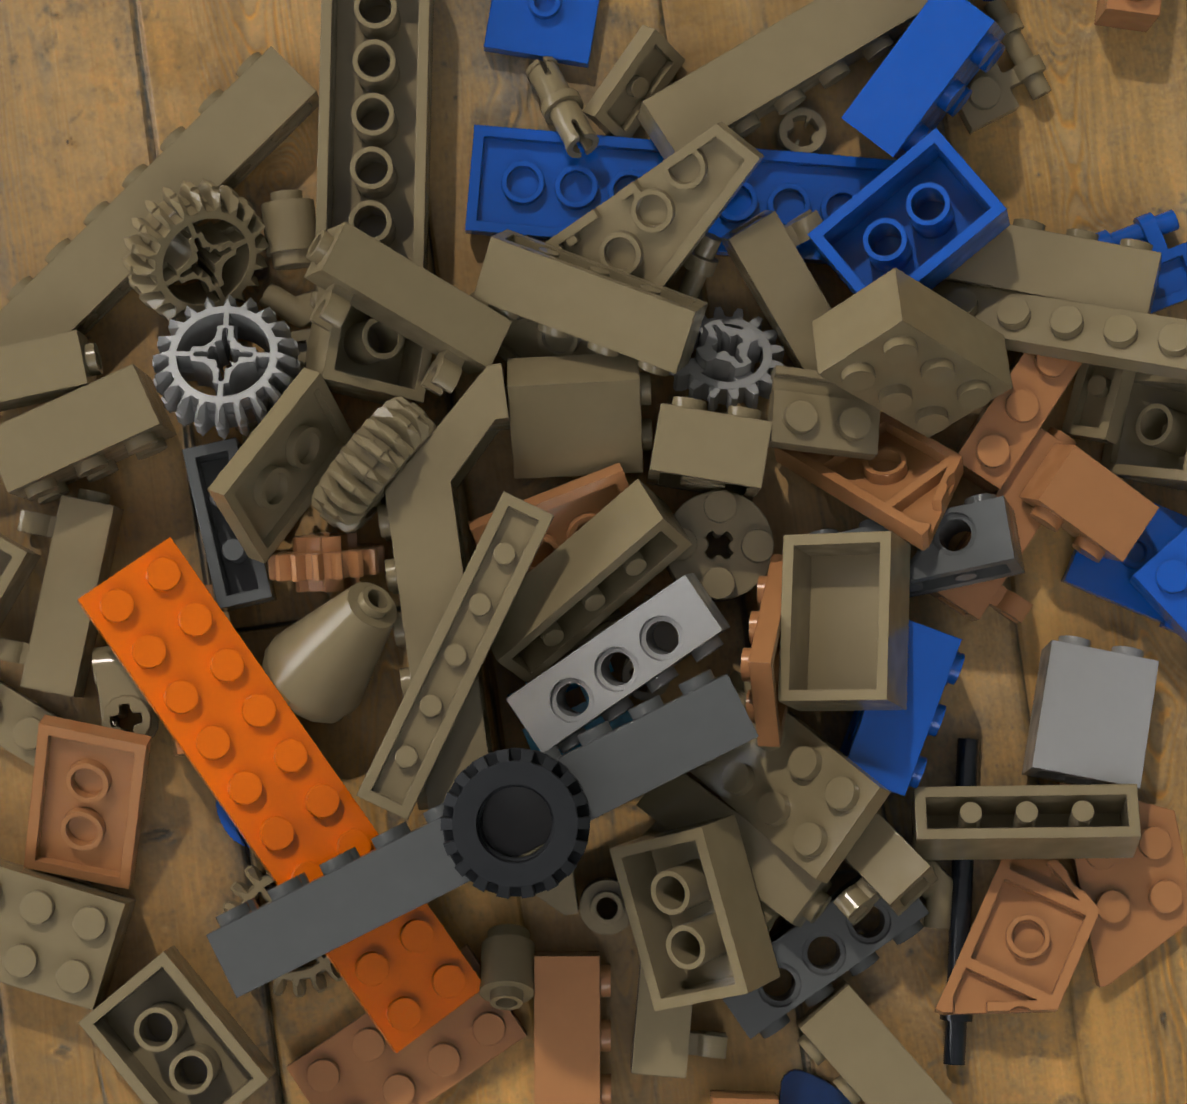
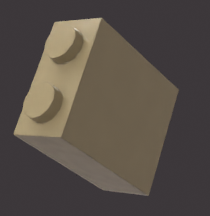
(577, 414)

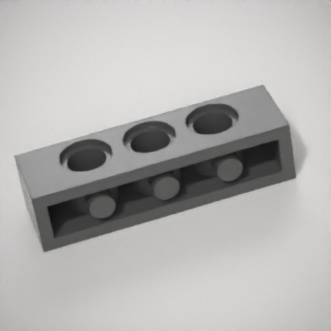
(990, 554)
(811, 983)

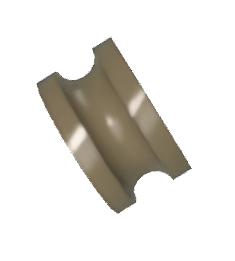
(810, 117)

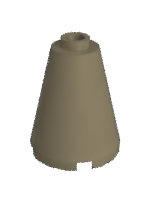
(332, 653)

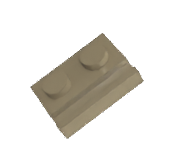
(820, 416)

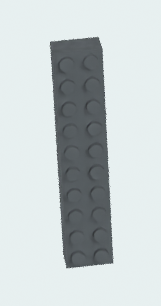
(413, 865)

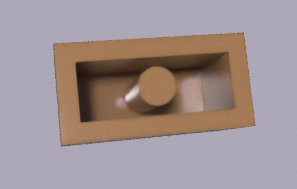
(1087, 503)

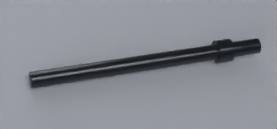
(961, 908)

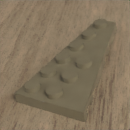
(648, 225)

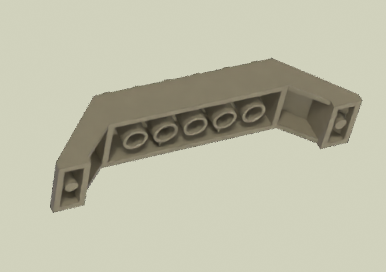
(430, 562)

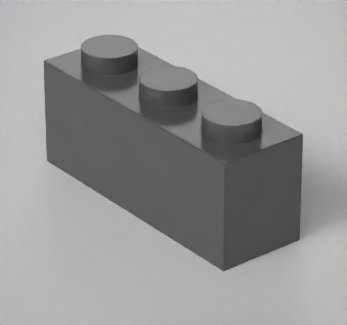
(234, 576)

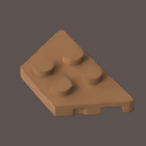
(899, 489)
(1137, 897)
(1021, 942)

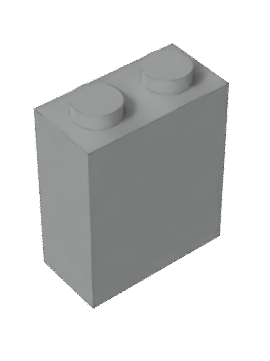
(1090, 714)

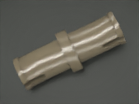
(562, 107)

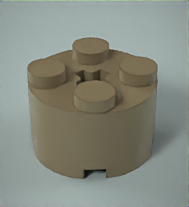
(749, 544)

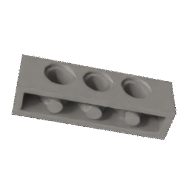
(543, 703)

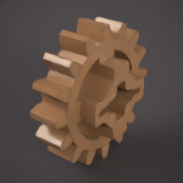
(326, 561)

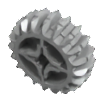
(201, 350)

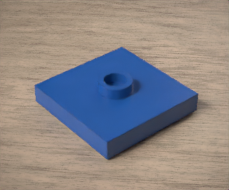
(543, 29)
(1111, 578)

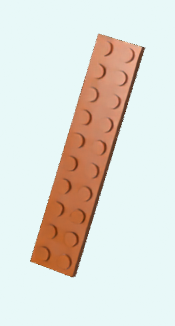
(269, 776)

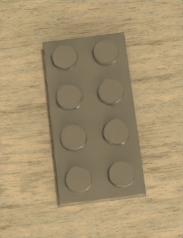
(797, 794)

